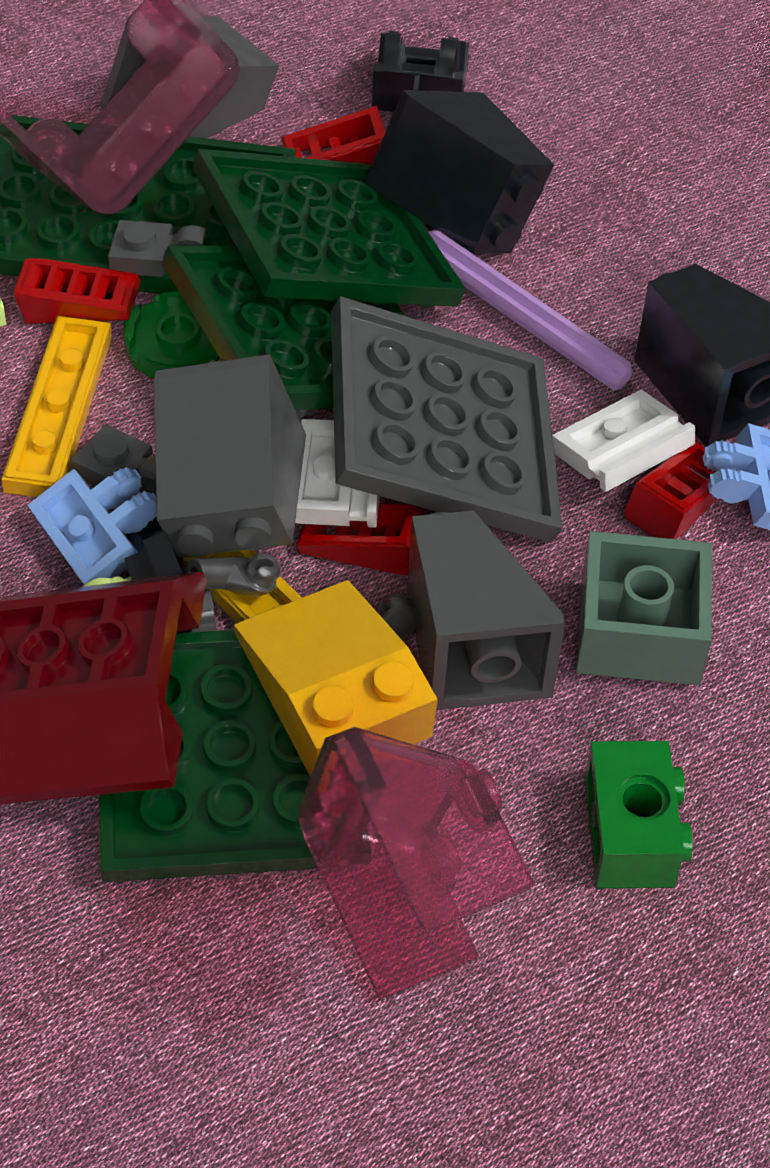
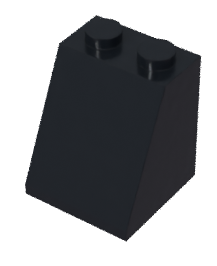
(460, 168)
(707, 351)

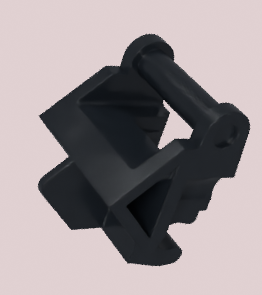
(417, 69)

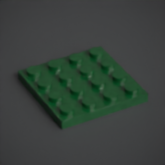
(324, 231)
(248, 324)
(232, 783)

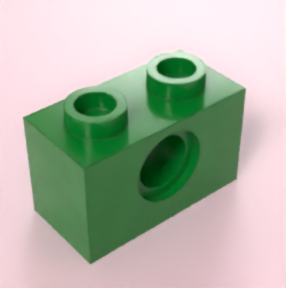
(628, 847)

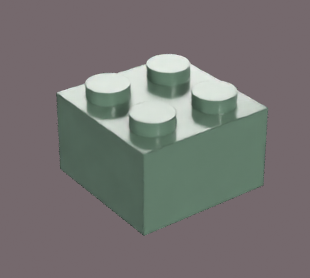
(645, 608)

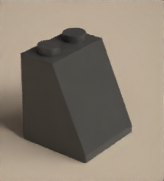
(242, 101)
(226, 456)
(479, 615)

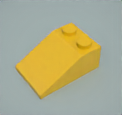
(335, 668)

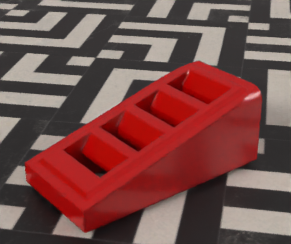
(351, 137)
(58, 289)
(671, 495)
(367, 550)

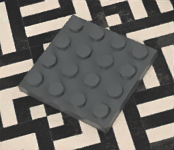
(442, 420)

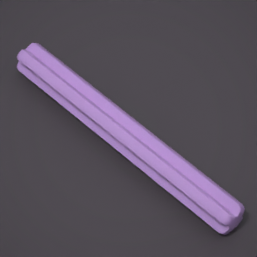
(535, 315)

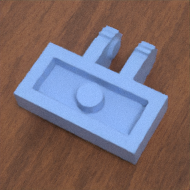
(742, 471)
(85, 530)

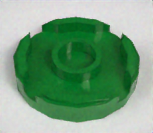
(165, 336)

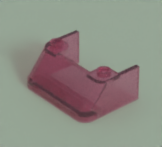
(148, 118)
(407, 852)

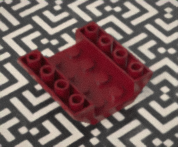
(90, 687)

